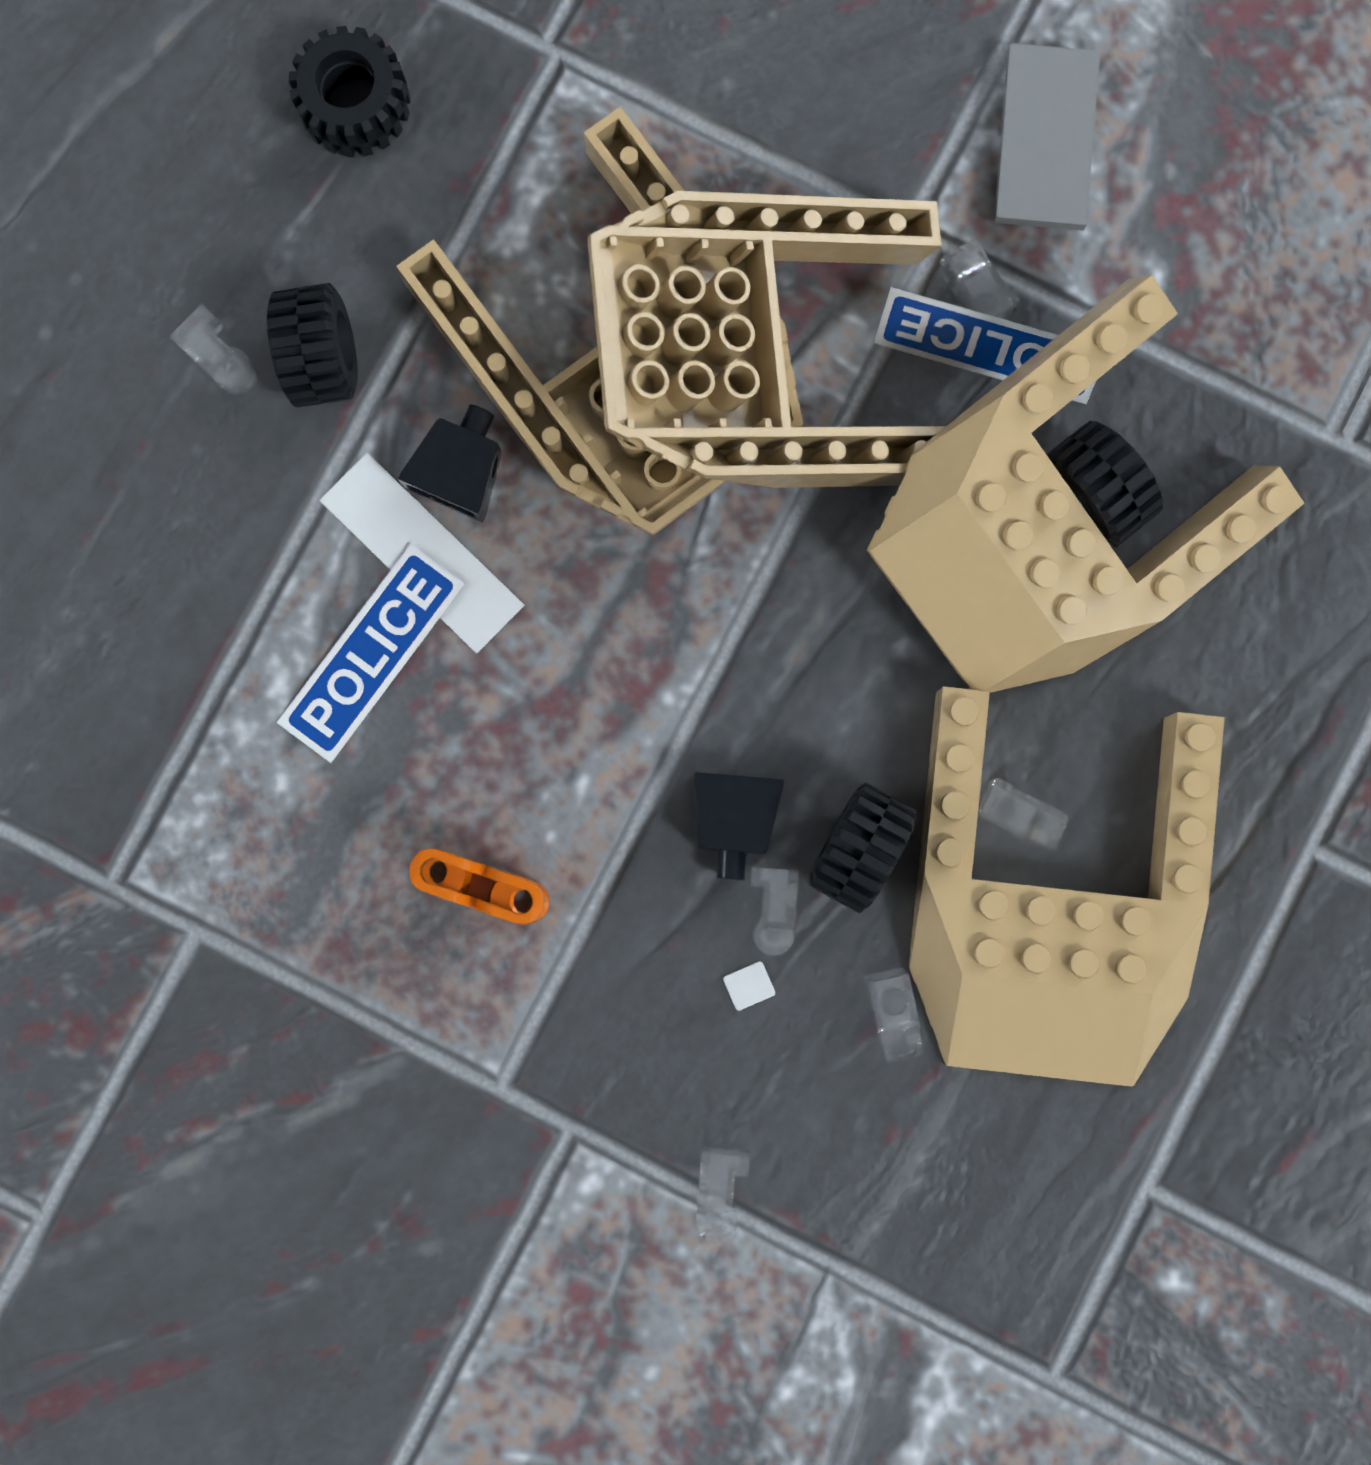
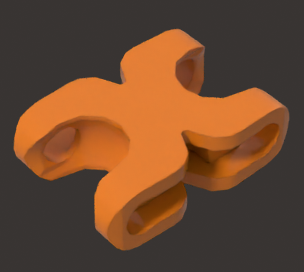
(478, 886)

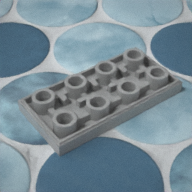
(1047, 136)

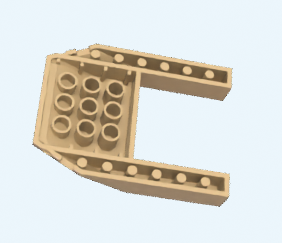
(698, 336)
(565, 416)
(1004, 552)
(1054, 973)

